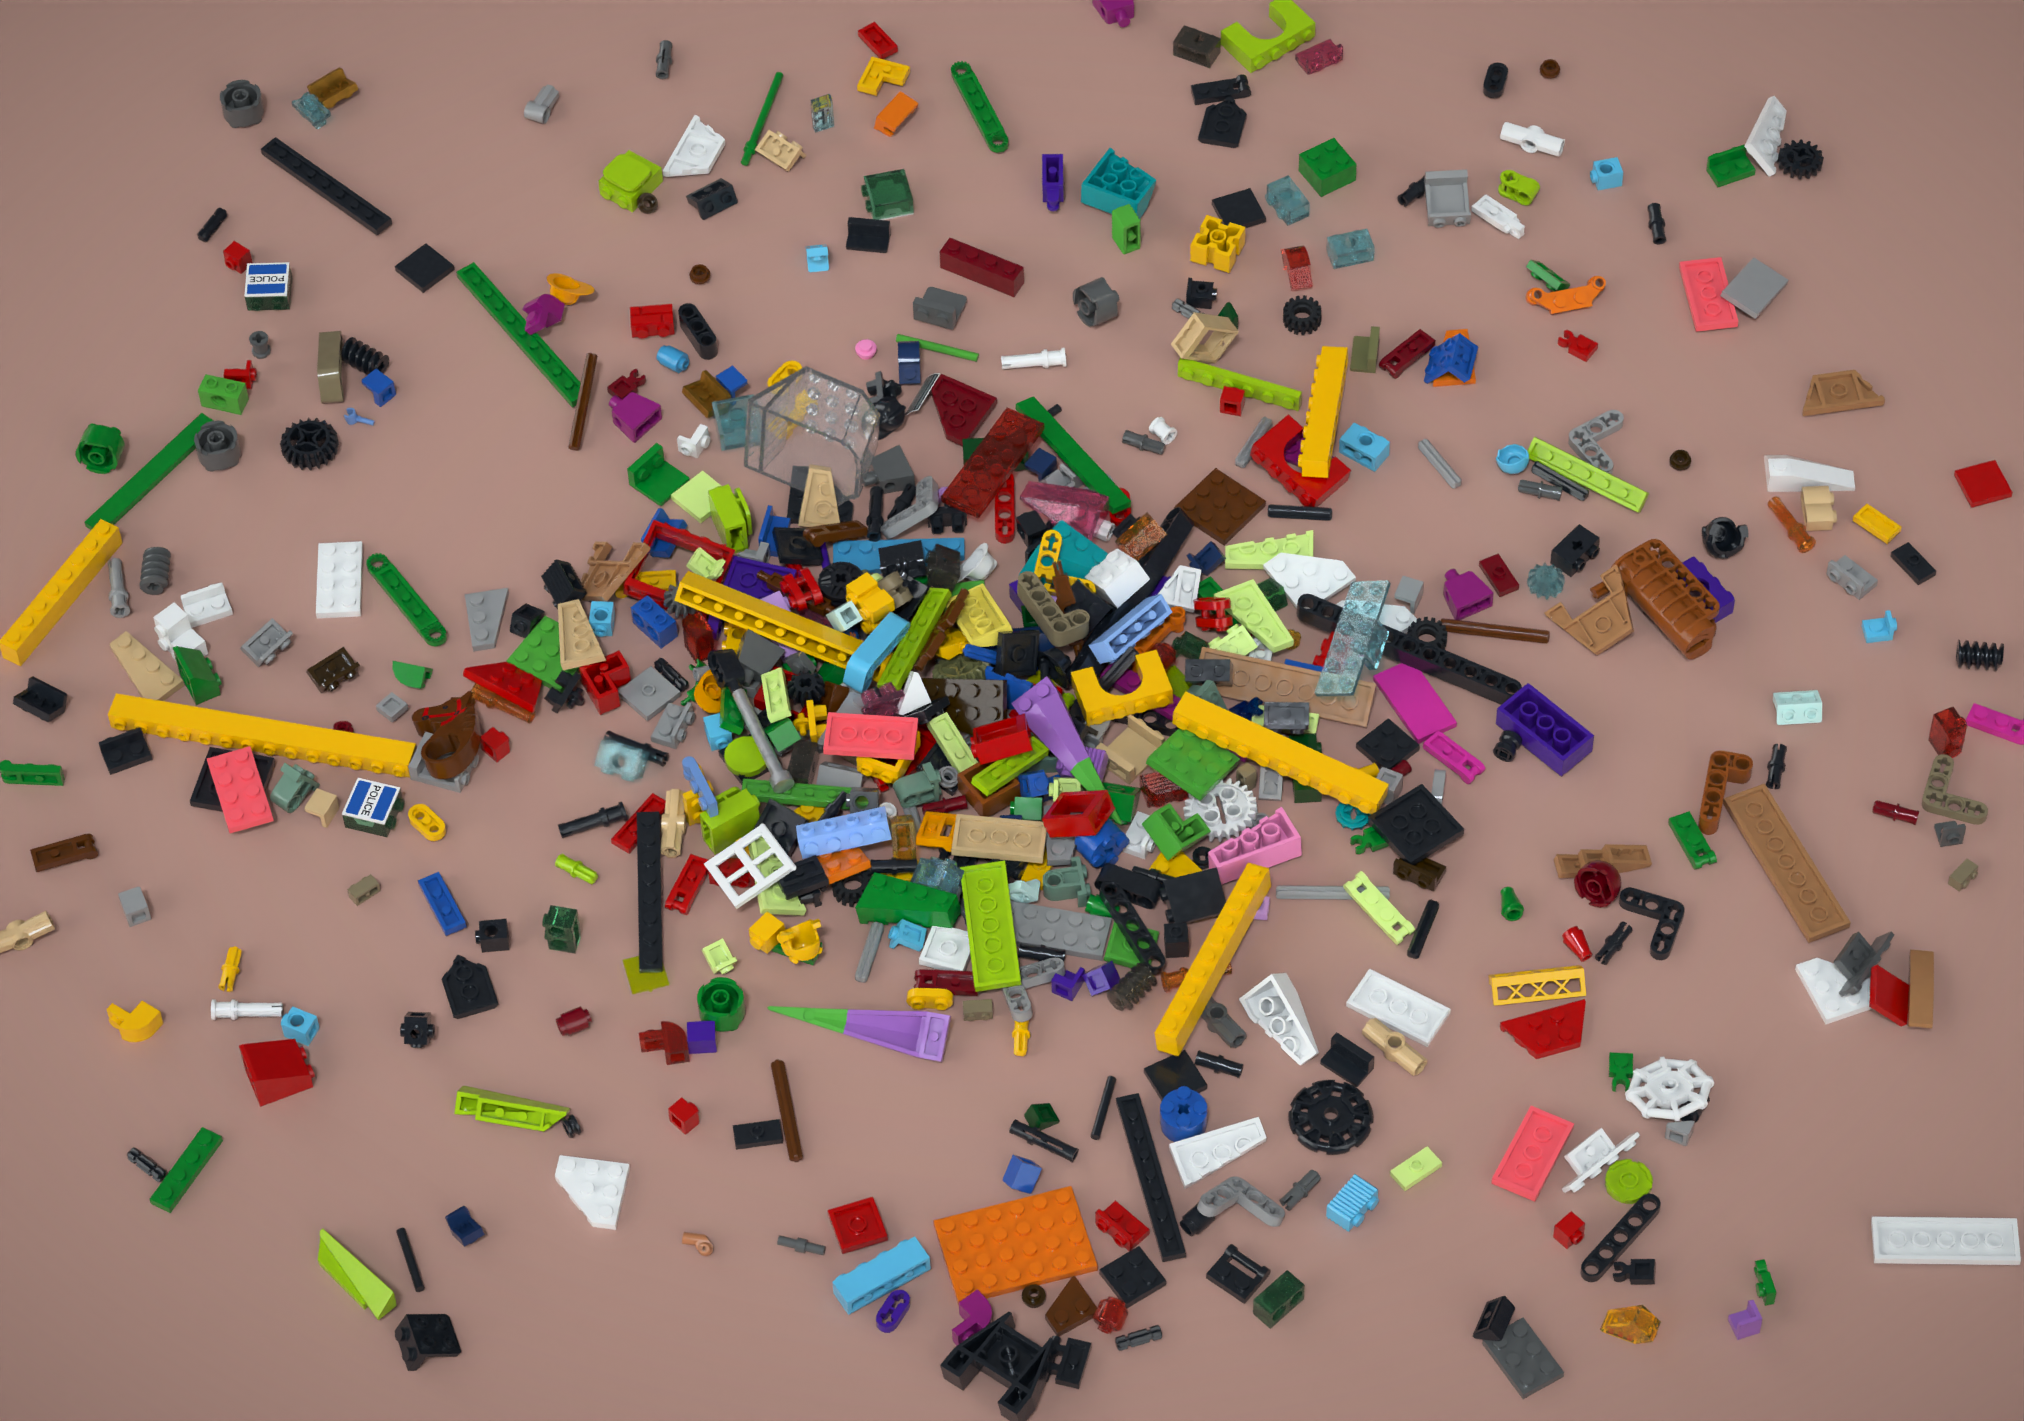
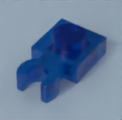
(1248, 709)

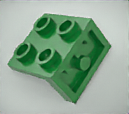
(655, 476)

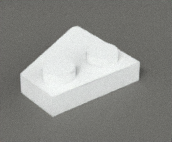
(1182, 588)

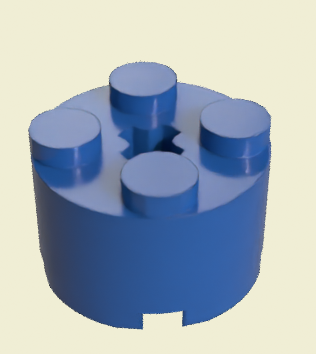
(1103, 846)
(1183, 1114)

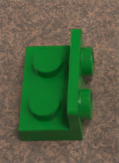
(1729, 166)

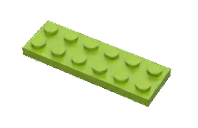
(990, 926)

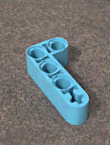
(874, 651)

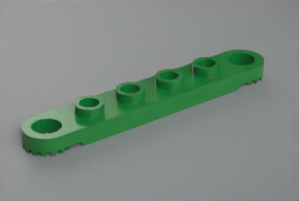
(979, 107)
(406, 599)

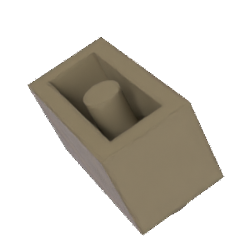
(1246, 775)
(1963, 874)
(363, 890)
(977, 1010)

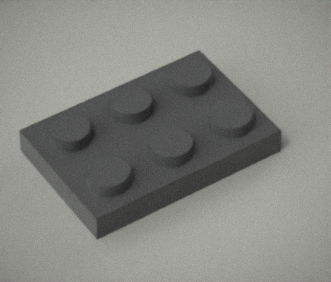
(1524, 1359)

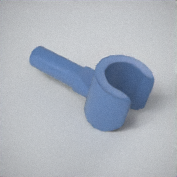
(353, 418)

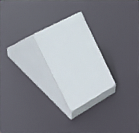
(915, 695)

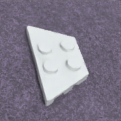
(695, 151)

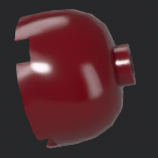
(1598, 883)

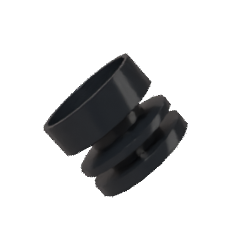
(834, 579)

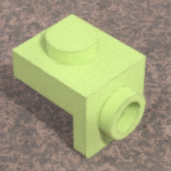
(705, 565)
(1063, 784)
(719, 957)

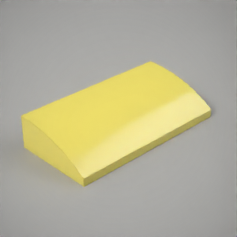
(981, 618)

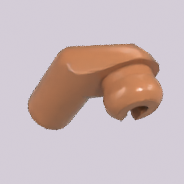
(700, 1241)

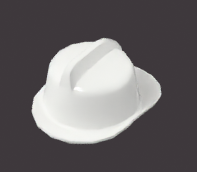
(978, 565)

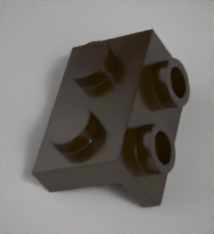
(332, 670)
(1425, 873)

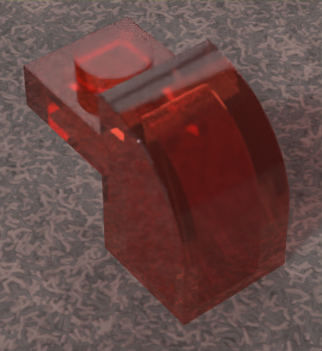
(1297, 264)
(669, 1038)

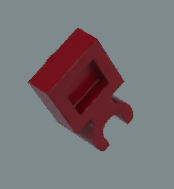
(624, 385)

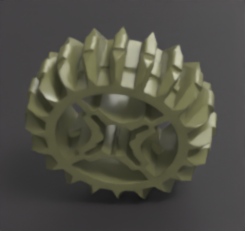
(960, 668)

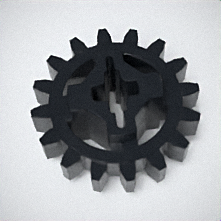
(1800, 159)

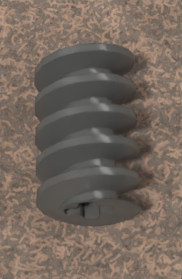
(155, 570)

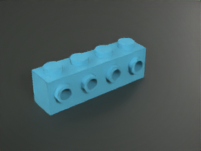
(881, 1275)

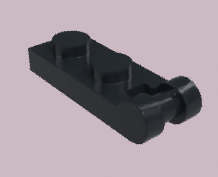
(1219, 90)

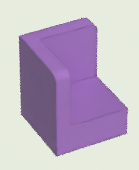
(1746, 1322)

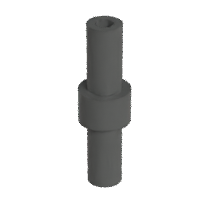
(801, 1245)

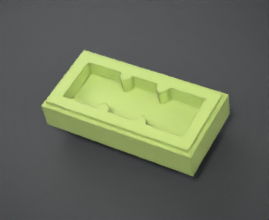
(1416, 1168)

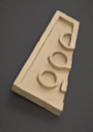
(576, 637)
(144, 669)

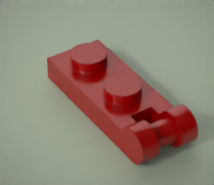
(687, 884)

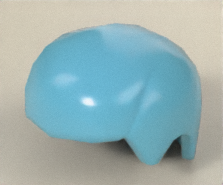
(1512, 459)

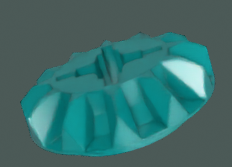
(1343, 816)

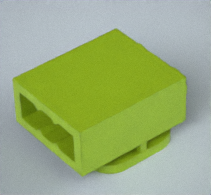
(629, 178)
(730, 516)
(736, 818)

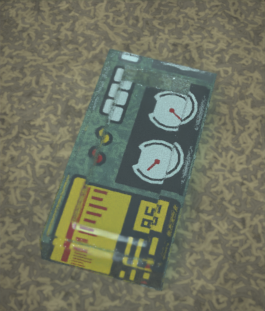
(822, 113)

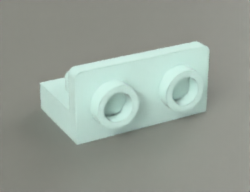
(1798, 707)

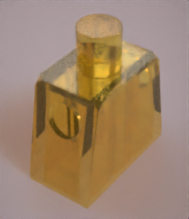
(902, 836)

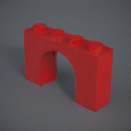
(1270, 452)

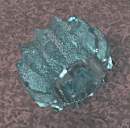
(1545, 580)

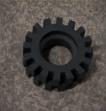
(1302, 306)
(1431, 628)
(848, 895)

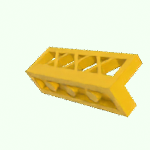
(1534, 976)

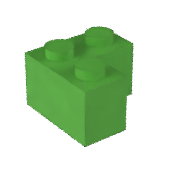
(1172, 833)

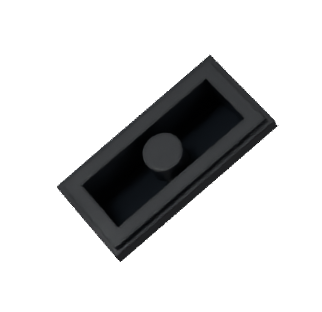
(1494, 1319)

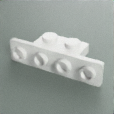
(1593, 1154)

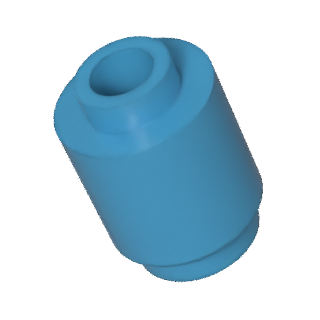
(673, 358)

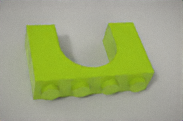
(1256, 52)

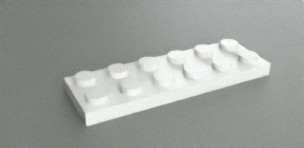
(1945, 1240)

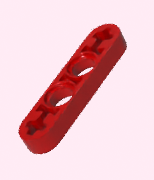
(1005, 506)

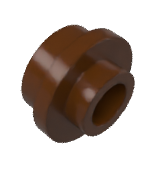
(1550, 68)
(699, 274)

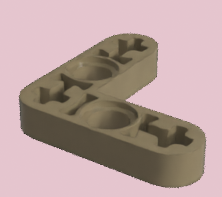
(1939, 795)

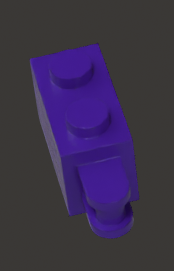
(1052, 180)

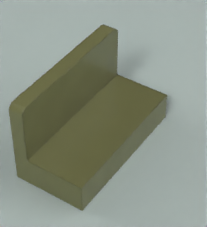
(1365, 352)

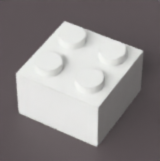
(1117, 577)

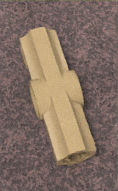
(1403, 1054)

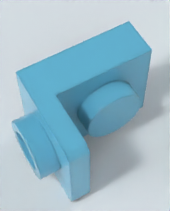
(1879, 629)
(907, 934)

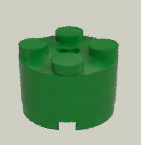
(100, 448)
(722, 1003)

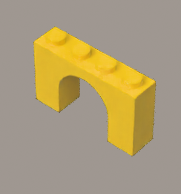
(1102, 706)

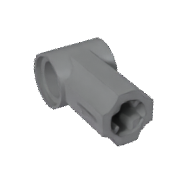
(540, 108)

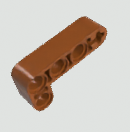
(1734, 769)

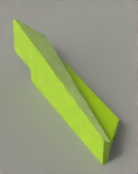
(507, 1109)
(354, 1277)

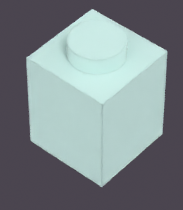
(844, 616)

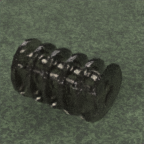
(1131, 987)

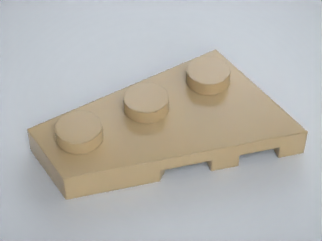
(819, 498)

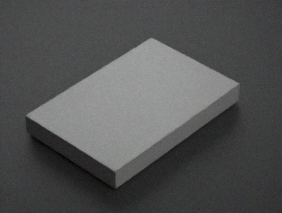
(1754, 288)

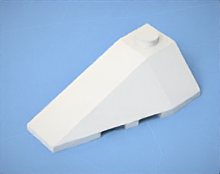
(1791, 473)
(1280, 1013)

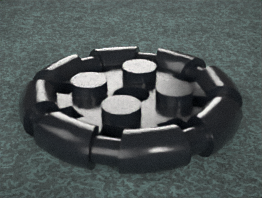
(1330, 1129)

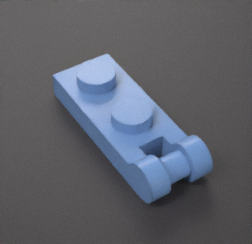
(699, 785)

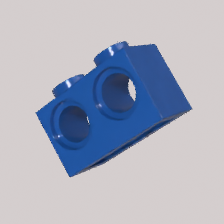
(654, 621)

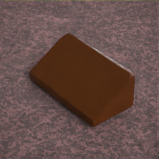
(833, 698)

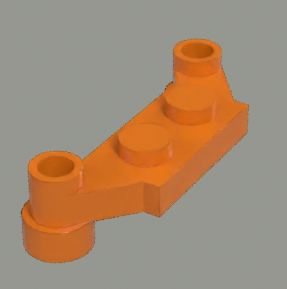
(1567, 299)
(1173, 622)

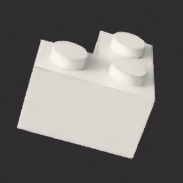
(175, 630)

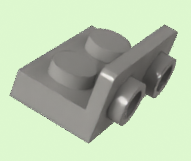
(1851, 577)
(673, 725)

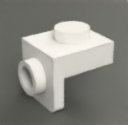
(695, 445)

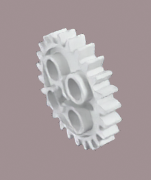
(1236, 804)

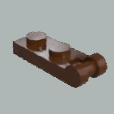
(834, 532)
(64, 852)

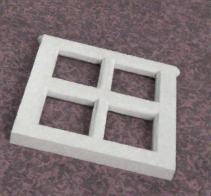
(750, 865)

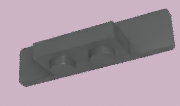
(1858, 958)

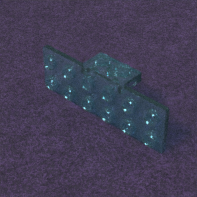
(1357, 639)

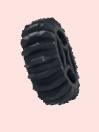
(315, 444)

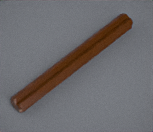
(582, 401)
(1496, 631)
(786, 1110)

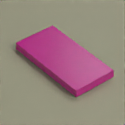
(1414, 701)

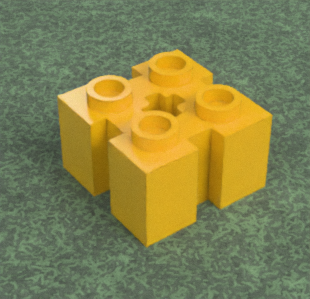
(1217, 243)
(870, 601)

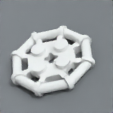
(1657, 1077)

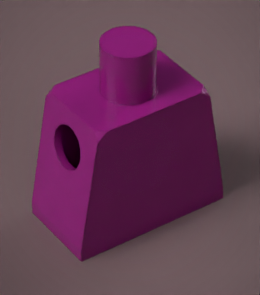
(1115, 11)
(635, 415)
(1466, 594)

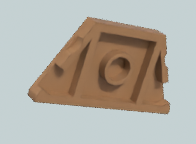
(1839, 393)

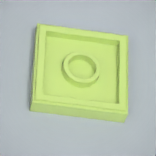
(694, 496)

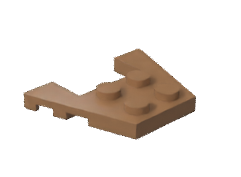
(607, 576)
(1602, 623)

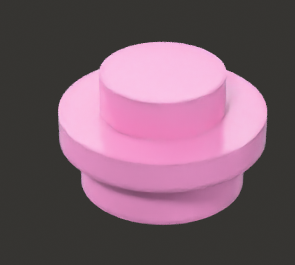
(865, 349)

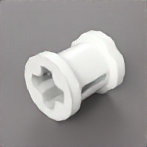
(1163, 430)

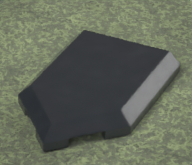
(1223, 124)
(468, 988)

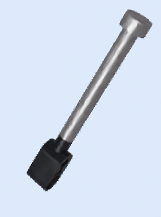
(729, 673)

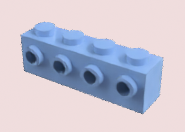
(1130, 629)
(843, 832)

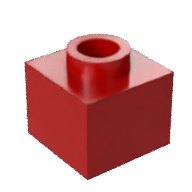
(237, 257)
(1232, 401)
(495, 744)
(684, 1115)
(1569, 1230)

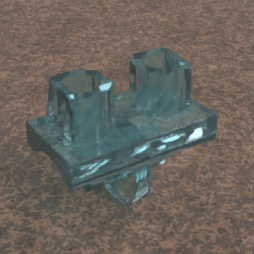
(312, 109)

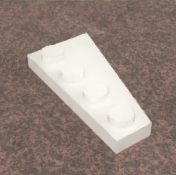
(1766, 135)
(1212, 1150)

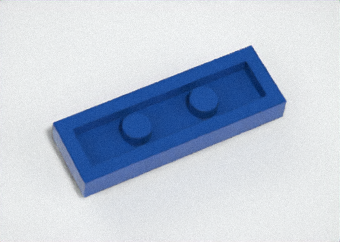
(442, 903)

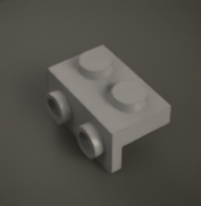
(266, 642)

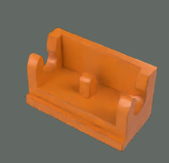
(895, 113)

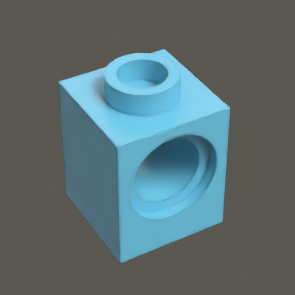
(1607, 173)
(602, 618)
(717, 737)
(306, 1031)

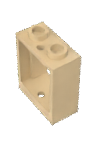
(1197, 326)

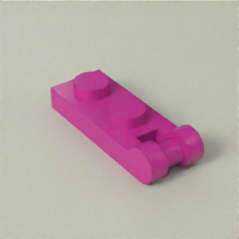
(1996, 723)
(1453, 756)

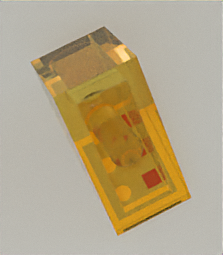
(1631, 1324)

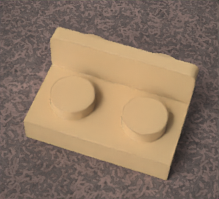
(779, 151)

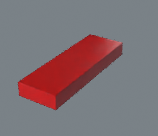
(627, 835)

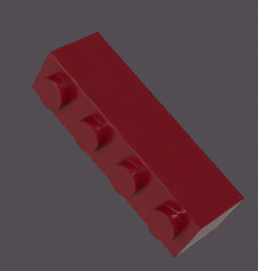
(981, 267)

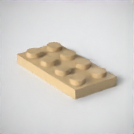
(999, 838)

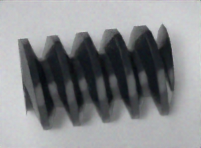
(363, 357)
(1979, 655)

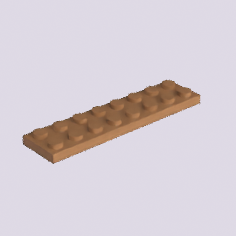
(1289, 683)
(1786, 863)

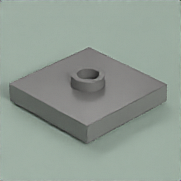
(649, 693)

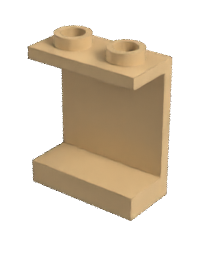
(1131, 749)

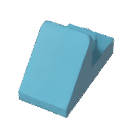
(817, 258)

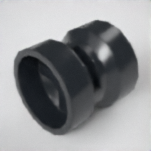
(1506, 748)

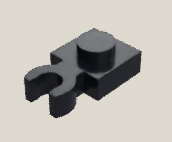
(1639, 1272)

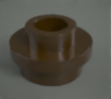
(652, 201)
(1677, 457)
(1033, 1302)

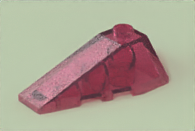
(1075, 506)

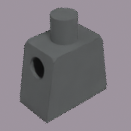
(890, 471)
(757, 656)

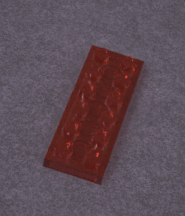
(992, 462)

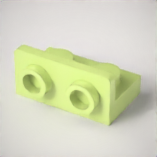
(1237, 641)

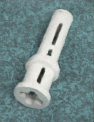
(1044, 359)
(234, 1009)

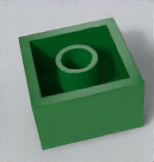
(1327, 167)

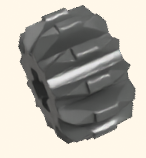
(674, 606)

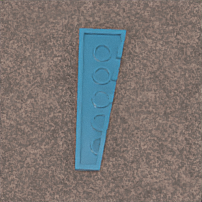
(866, 554)

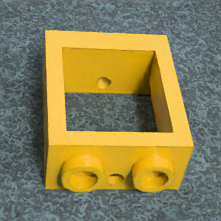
(884, 771)

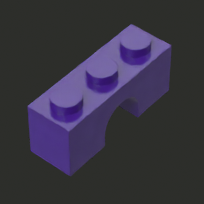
(1713, 585)

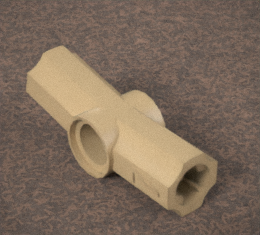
(673, 824)
(21, 933)

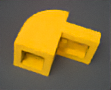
(138, 1024)

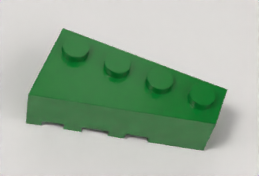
(894, 899)

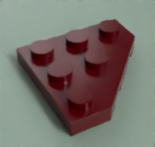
(960, 408)

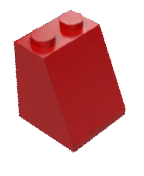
(276, 1069)

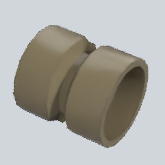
(893, 586)

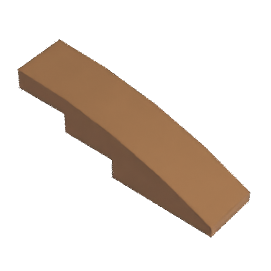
(1622, 857)
(1921, 988)

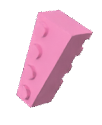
(1264, 845)

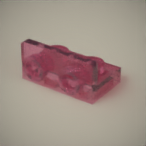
(1319, 56)

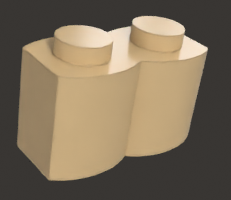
(1817, 508)

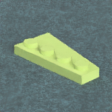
(1253, 555)
(1255, 612)
(772, 898)

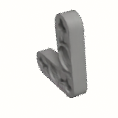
(1590, 438)
(925, 506)
(1038, 967)
(1240, 1192)

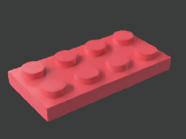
(1703, 286)
(870, 736)
(240, 789)
(1532, 1153)

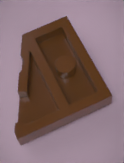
(1070, 1308)

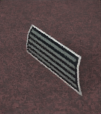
(922, 393)

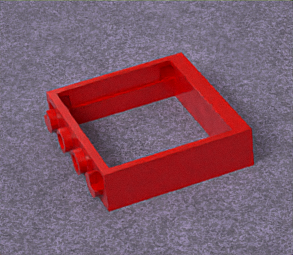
(682, 538)

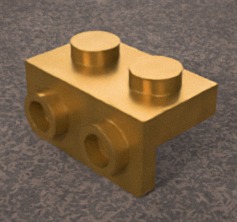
(332, 88)
(705, 392)

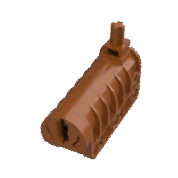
(1667, 598)

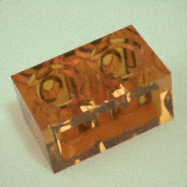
(1141, 537)

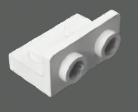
(206, 604)
(1140, 840)

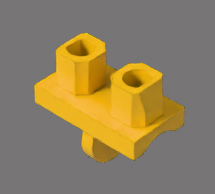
(815, 713)

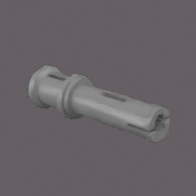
(117, 595)

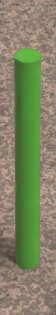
(941, 348)

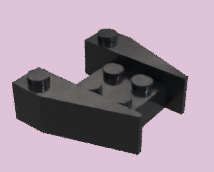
(1008, 1360)

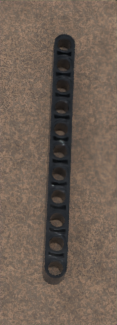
(1154, 563)
(1420, 651)

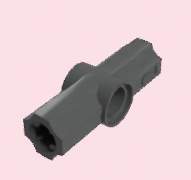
(1221, 1023)

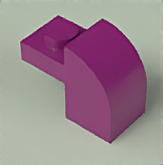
(542, 312)
(976, 1314)

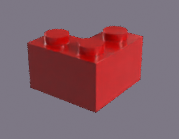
(603, 680)

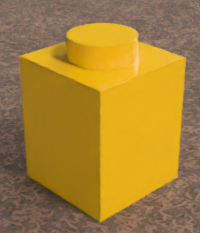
(765, 931)

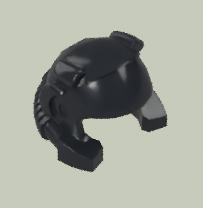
(1723, 537)

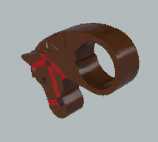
(453, 728)

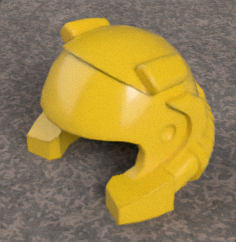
(801, 941)

